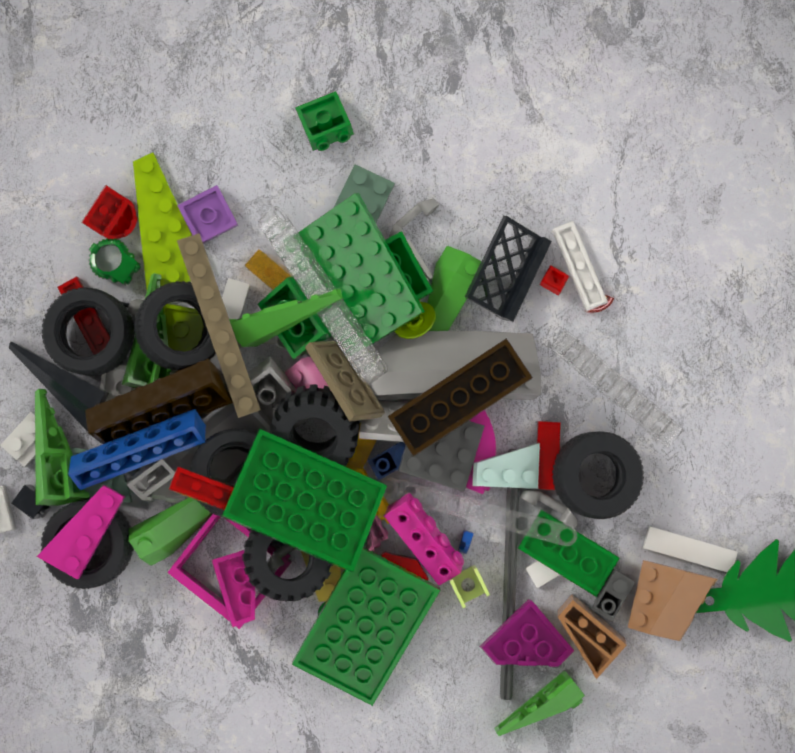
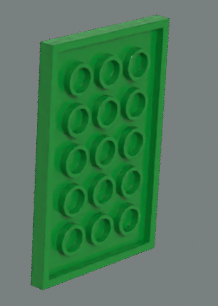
(363, 268)
(305, 500)
(366, 626)

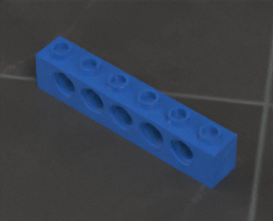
(137, 449)

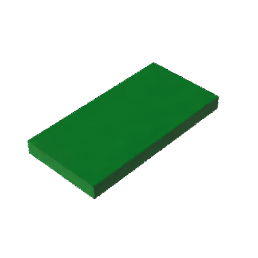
(581, 563)

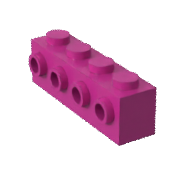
(424, 538)

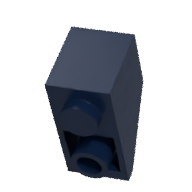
(387, 461)

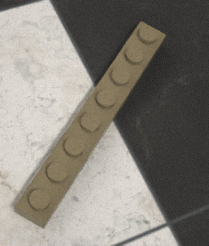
(218, 325)

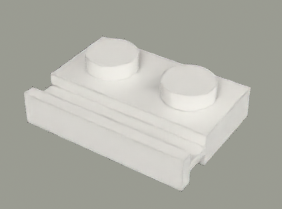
(21, 441)

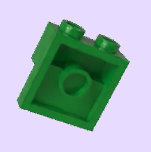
(325, 121)

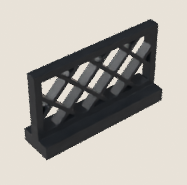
(524, 273)

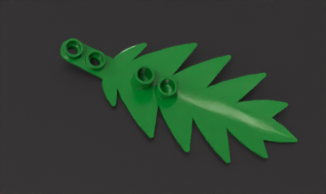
(758, 593)

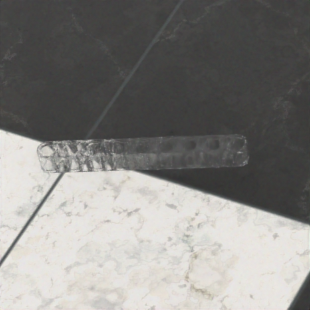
(314, 281)
(487, 517)

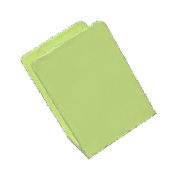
(479, 588)

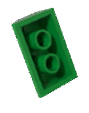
(409, 265)
(301, 334)

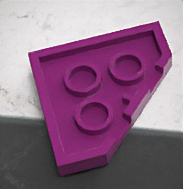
(527, 640)

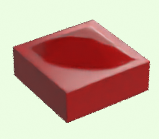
(554, 280)

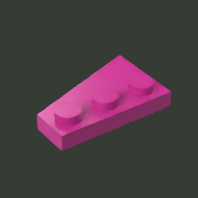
(235, 588)

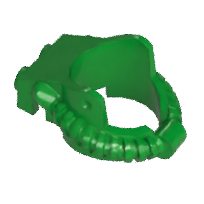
(124, 271)

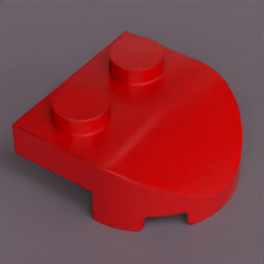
(111, 215)

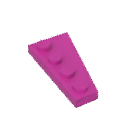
(80, 537)

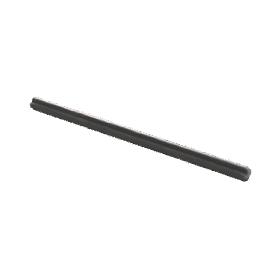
(509, 587)

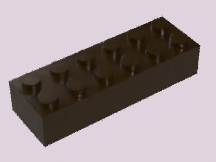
(190, 388)
(460, 397)

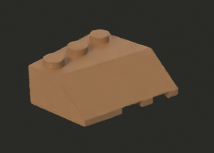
(667, 600)

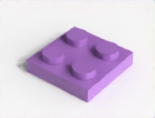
(208, 214)

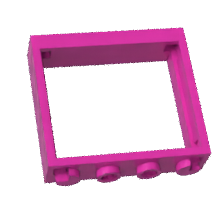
(196, 586)

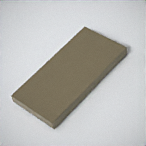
(349, 390)

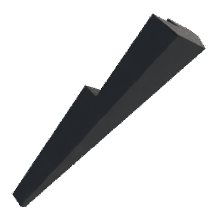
(66, 387)

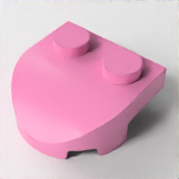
(305, 373)

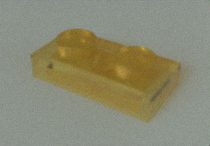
(266, 269)

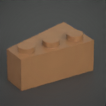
(591, 634)

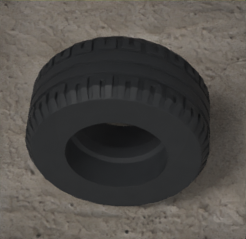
(628, 475)

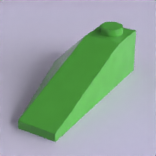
(449, 285)
(167, 531)
(551, 700)

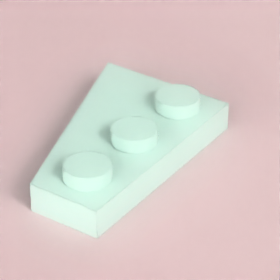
(510, 469)

